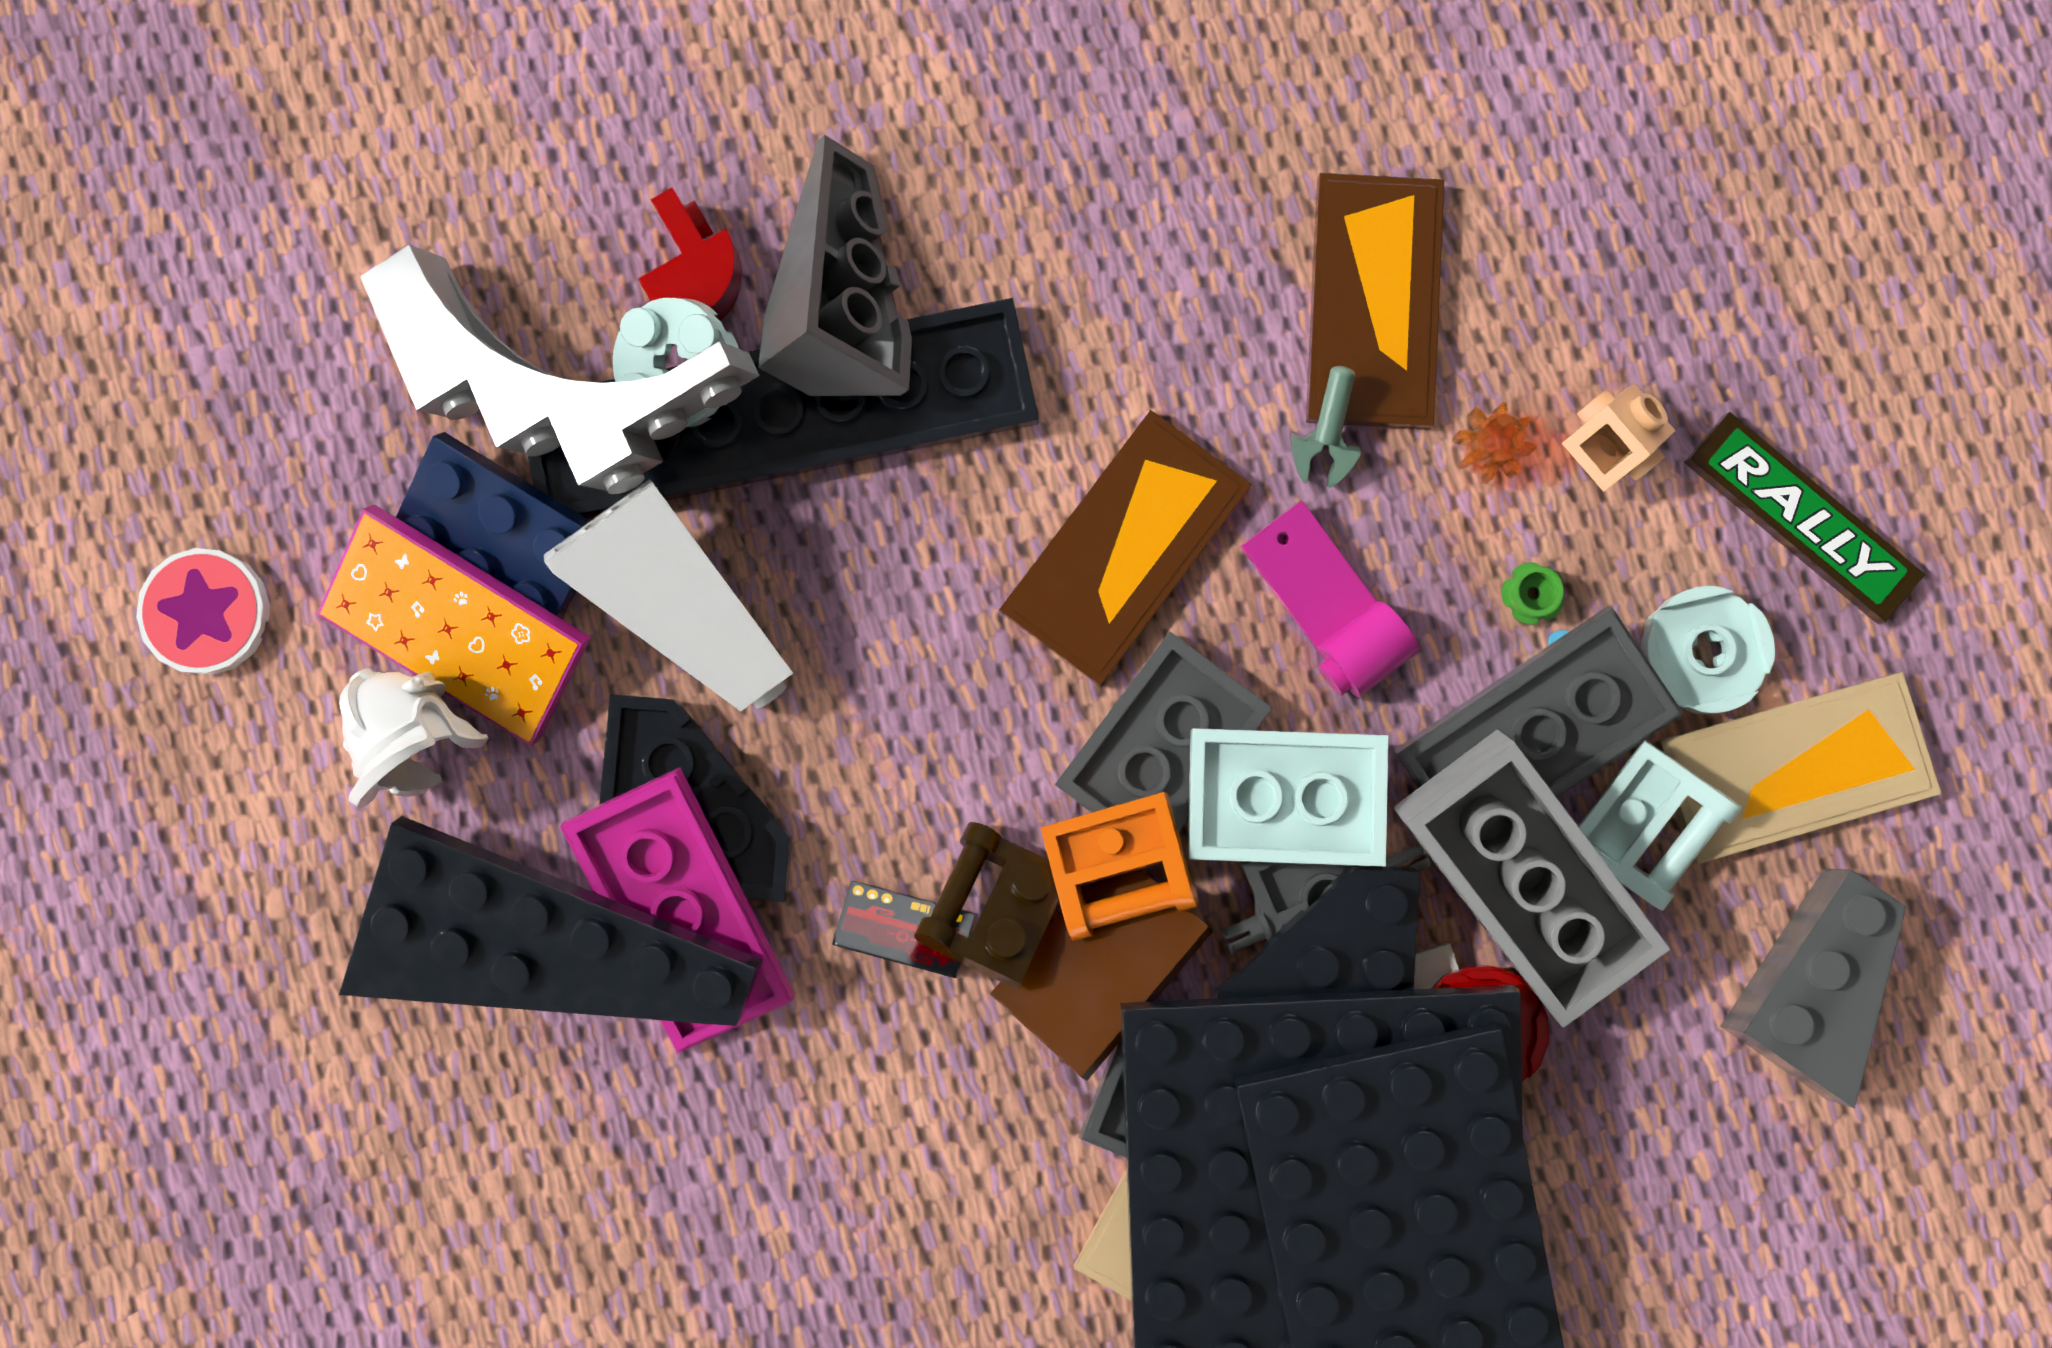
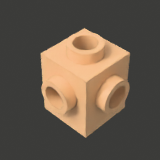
(1620, 436)

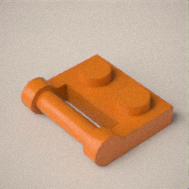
(1115, 844)

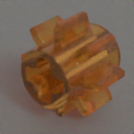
(1504, 458)

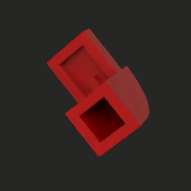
(705, 269)

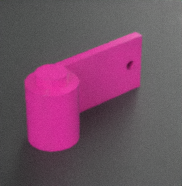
(1330, 603)

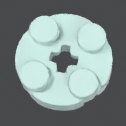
(654, 329)
(1725, 619)

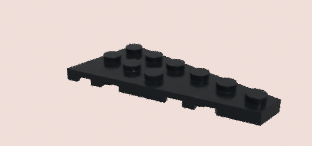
(499, 934)

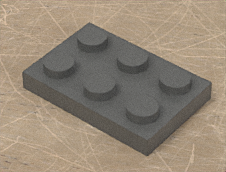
(1147, 733)

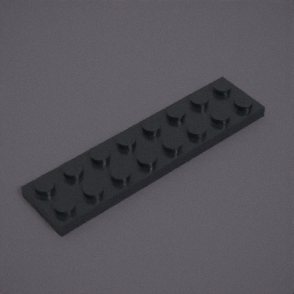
(962, 385)

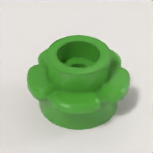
(1549, 590)

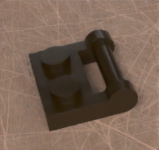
(1012, 916)

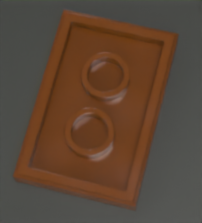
(1078, 985)

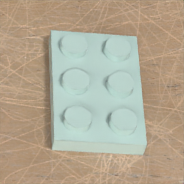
(1288, 797)

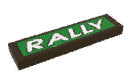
(1804, 518)

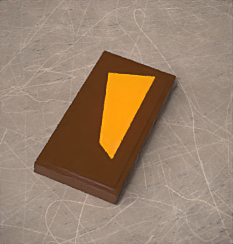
(1377, 296)
(1124, 548)

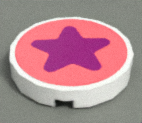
(202, 611)

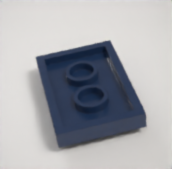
(491, 519)

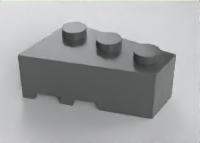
(1823, 985)

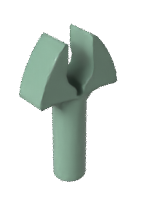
(1329, 430)

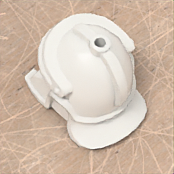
(389, 721)

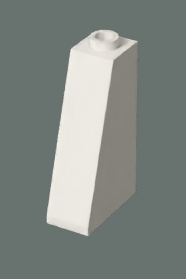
(664, 588)

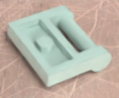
(1638, 808)

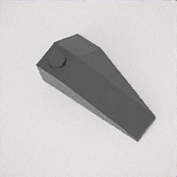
(832, 301)

